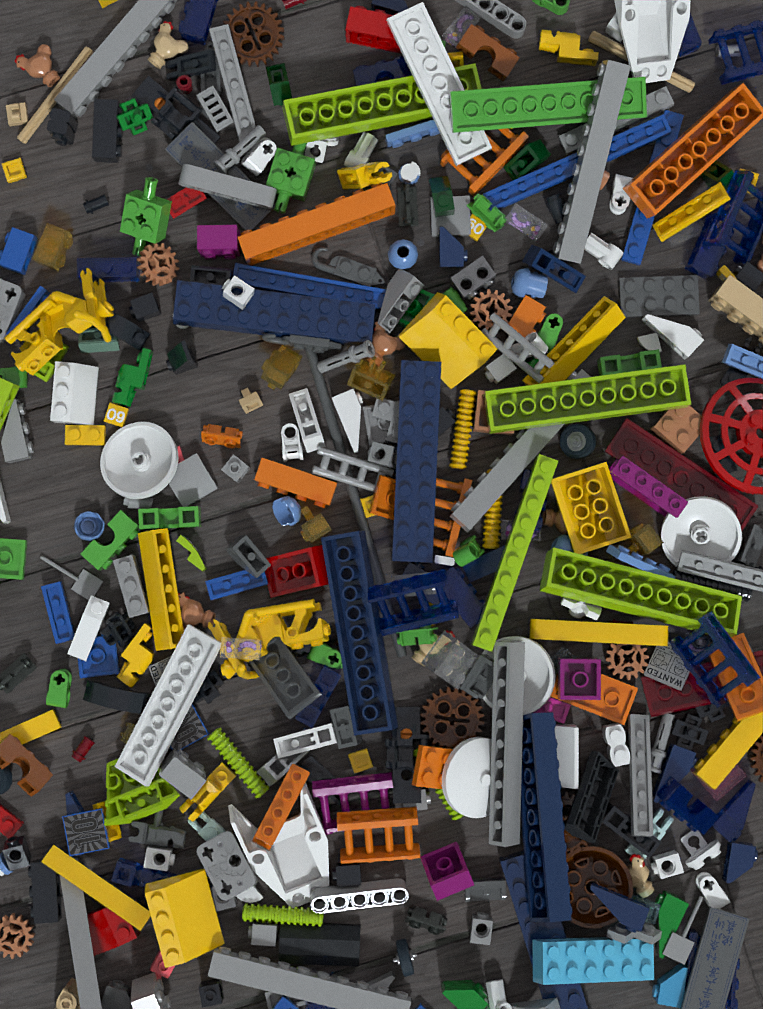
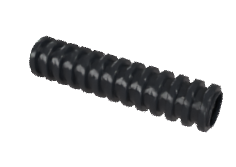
(714, 584)

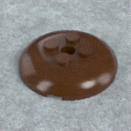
(607, 871)

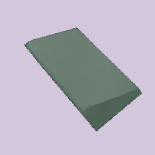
(92, 341)

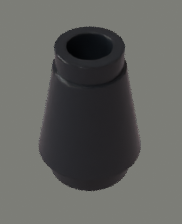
(555, 206)

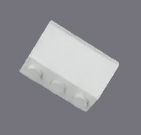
(74, 393)
(568, 754)

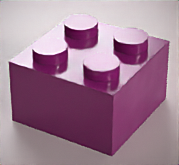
(218, 241)
(579, 679)
(447, 871)

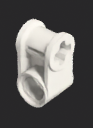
(257, 157)
(619, 194)
(291, 444)
(712, 893)

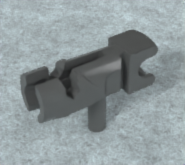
(158, 833)

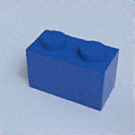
(18, 251)

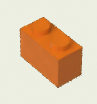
(527, 316)

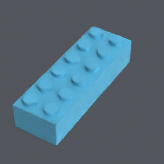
(591, 960)

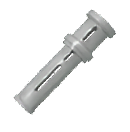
(233, 155)
(354, 355)
(658, 751)

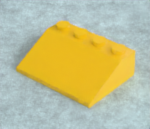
(448, 337)
(590, 508)
(184, 917)

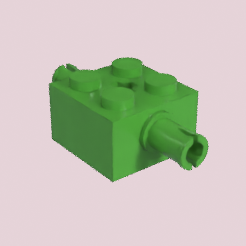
(299, 183)
(145, 216)

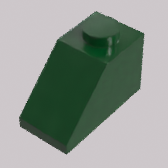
(278, 83)
(527, 159)
(717, 173)
(441, 196)

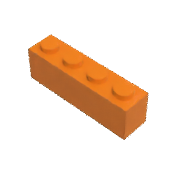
(295, 481)

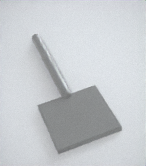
(85, 584)
(678, 946)

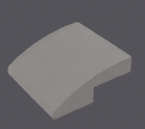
(192, 481)

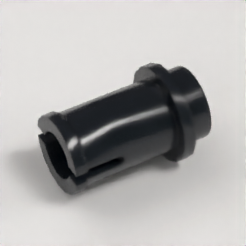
(95, 204)
(705, 642)

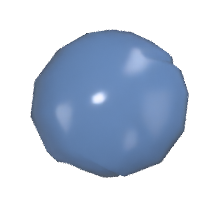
(287, 510)
(89, 526)

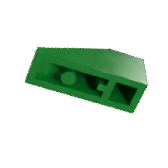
(669, 917)

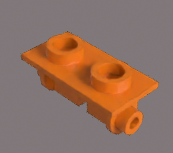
(230, 438)

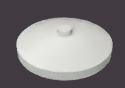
(139, 460)
(702, 528)
(538, 675)
(468, 777)

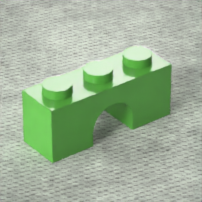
(636, 362)
(169, 518)
(124, 529)

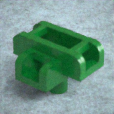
(136, 116)

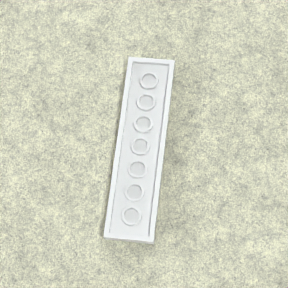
(435, 78)
(168, 705)

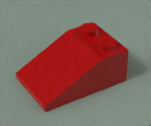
(296, 571)
(109, 930)

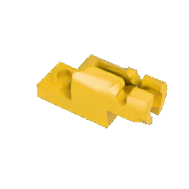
(567, 47)
(363, 175)
(137, 655)
(209, 791)

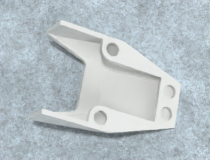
(652, 35)
(297, 857)

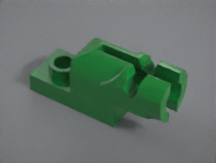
(131, 378)

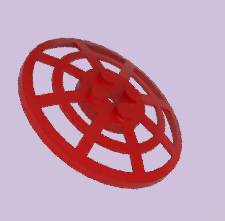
(745, 433)

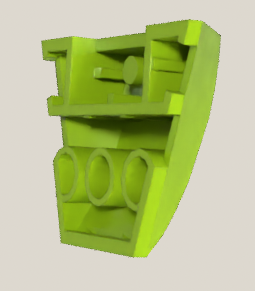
(131, 800)

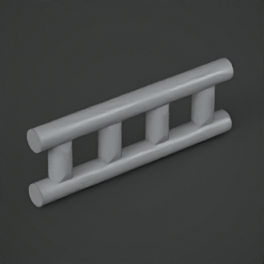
(528, 348)
(346, 460)

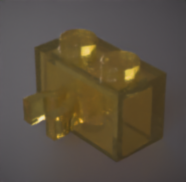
(53, 247)
(280, 367)
(371, 379)
(314, 527)
(644, 539)

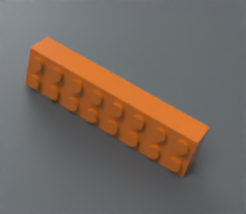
(694, 151)
(317, 224)

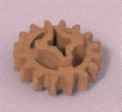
(158, 264)
(483, 308)
(620, 665)
(15, 943)

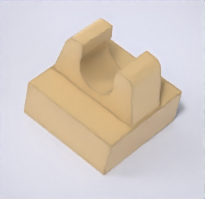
(17, 114)
(250, 401)

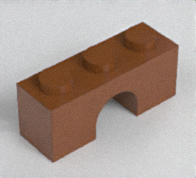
(502, 58)
(34, 773)

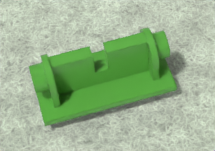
(480, 207)
(424, 634)

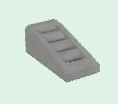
(212, 91)

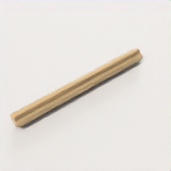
(619, 50)
(49, 102)

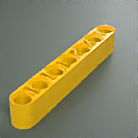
(599, 632)

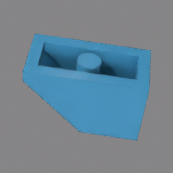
(671, 987)

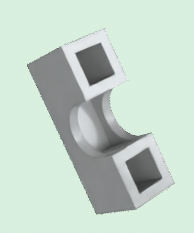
(131, 587)

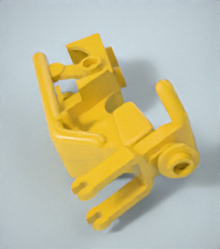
(59, 312)
(268, 623)

